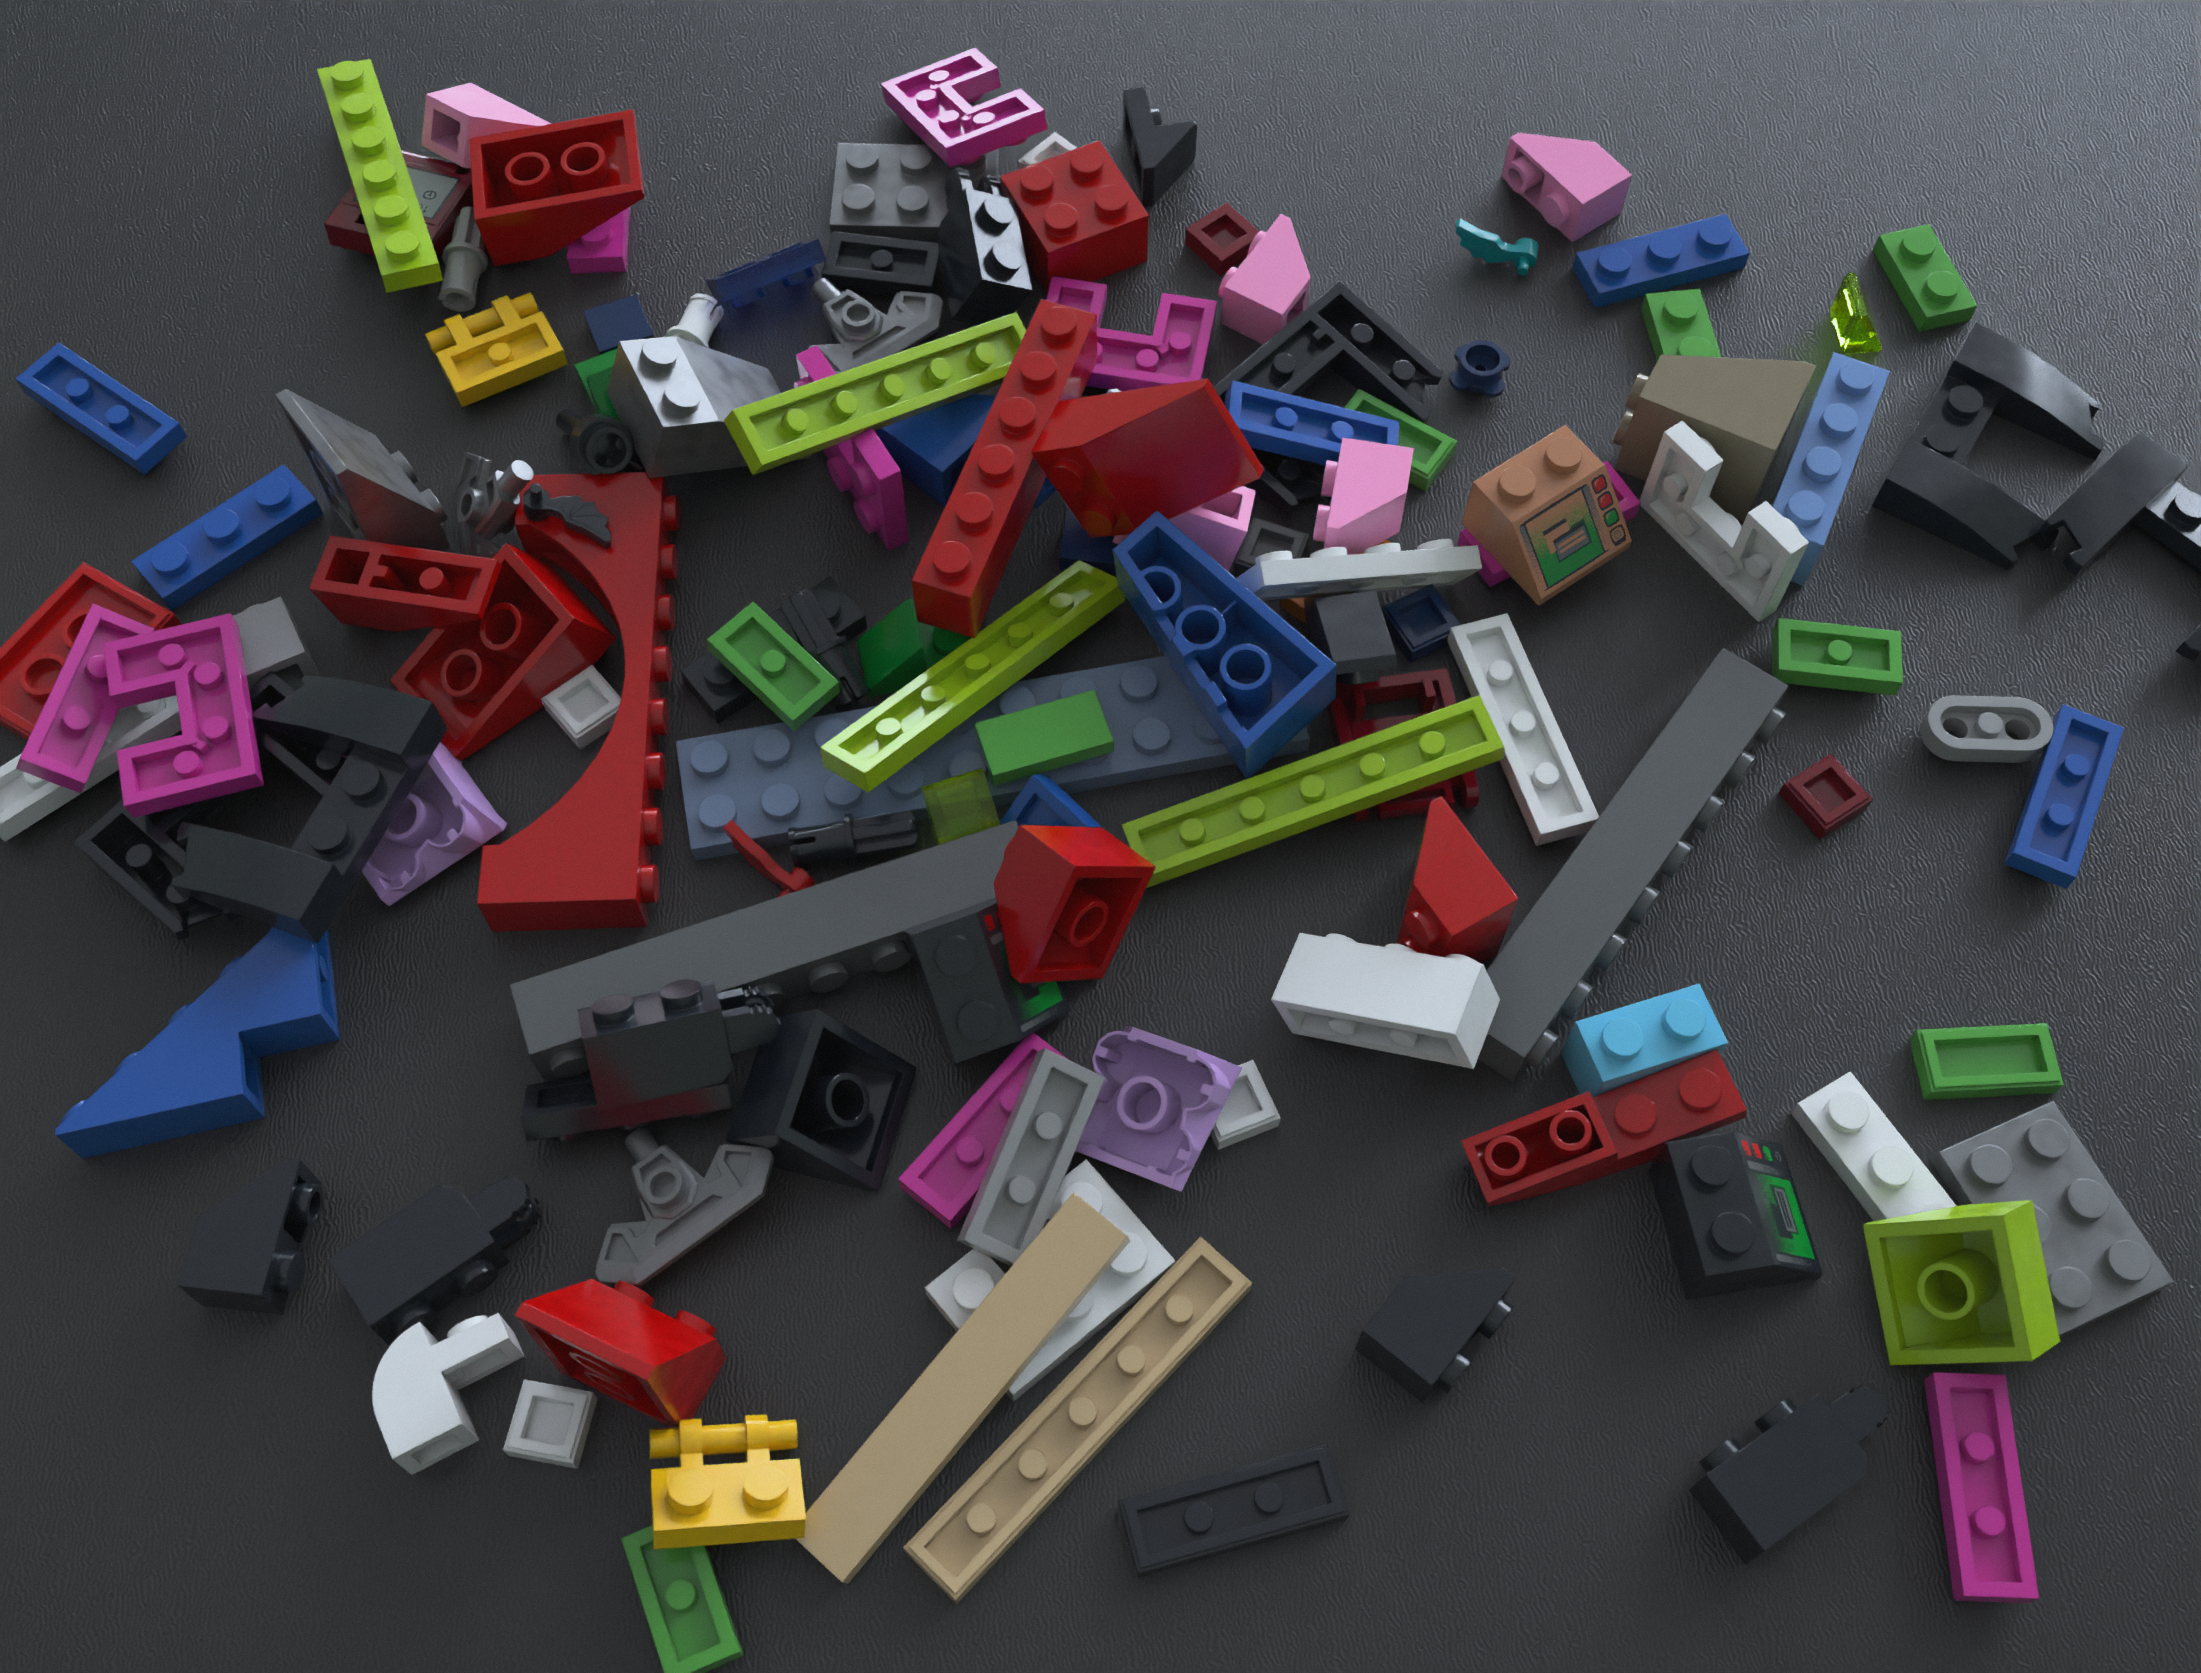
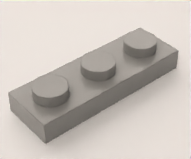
(1031, 1157)

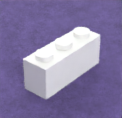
(1387, 998)

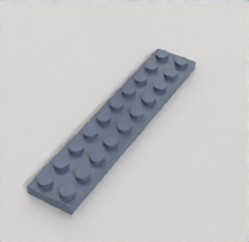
(777, 777)

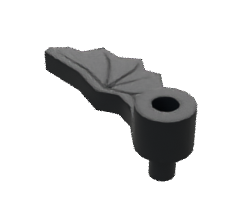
(572, 510)

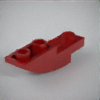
(1603, 1133)

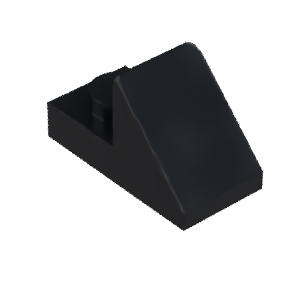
(1155, 150)

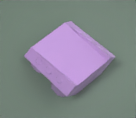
(432, 829)
(1154, 1105)

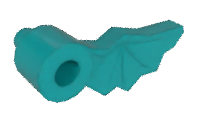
(1493, 250)

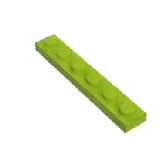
(379, 176)
(874, 394)
(971, 676)
(1316, 790)

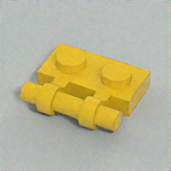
(496, 348)
(726, 1501)

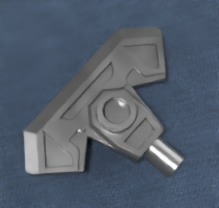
(869, 334)
(487, 502)
(679, 1206)

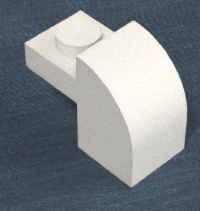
(420, 1386)

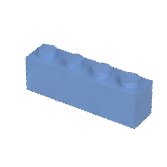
(1827, 452)

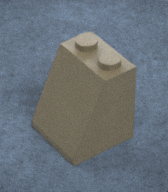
(1730, 403)

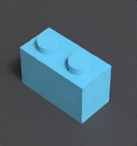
(1641, 1040)

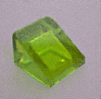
(1854, 318)
(960, 806)

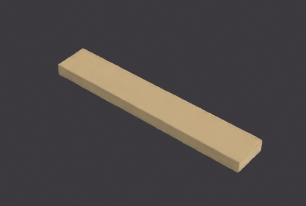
(960, 1387)
(1076, 1420)

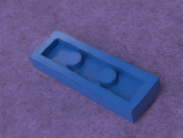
(1660, 260)
(101, 408)
(1301, 425)
(227, 537)
(2064, 797)

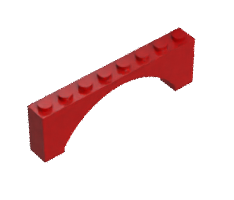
(593, 849)

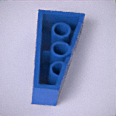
(1227, 646)

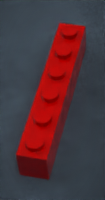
(1001, 474)

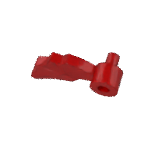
(762, 861)

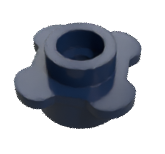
(1480, 368)

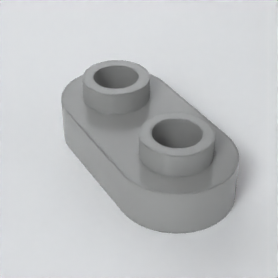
(1982, 729)

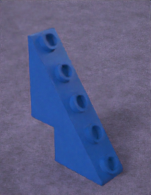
(938, 443)
(207, 1059)

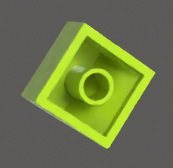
(1962, 1285)

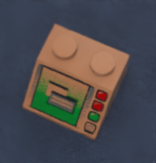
(1548, 515)

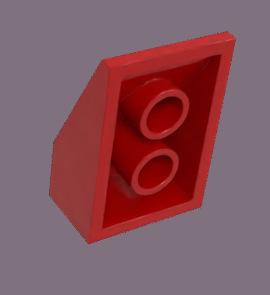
(553, 183)
(1143, 454)
(499, 668)
(626, 1347)

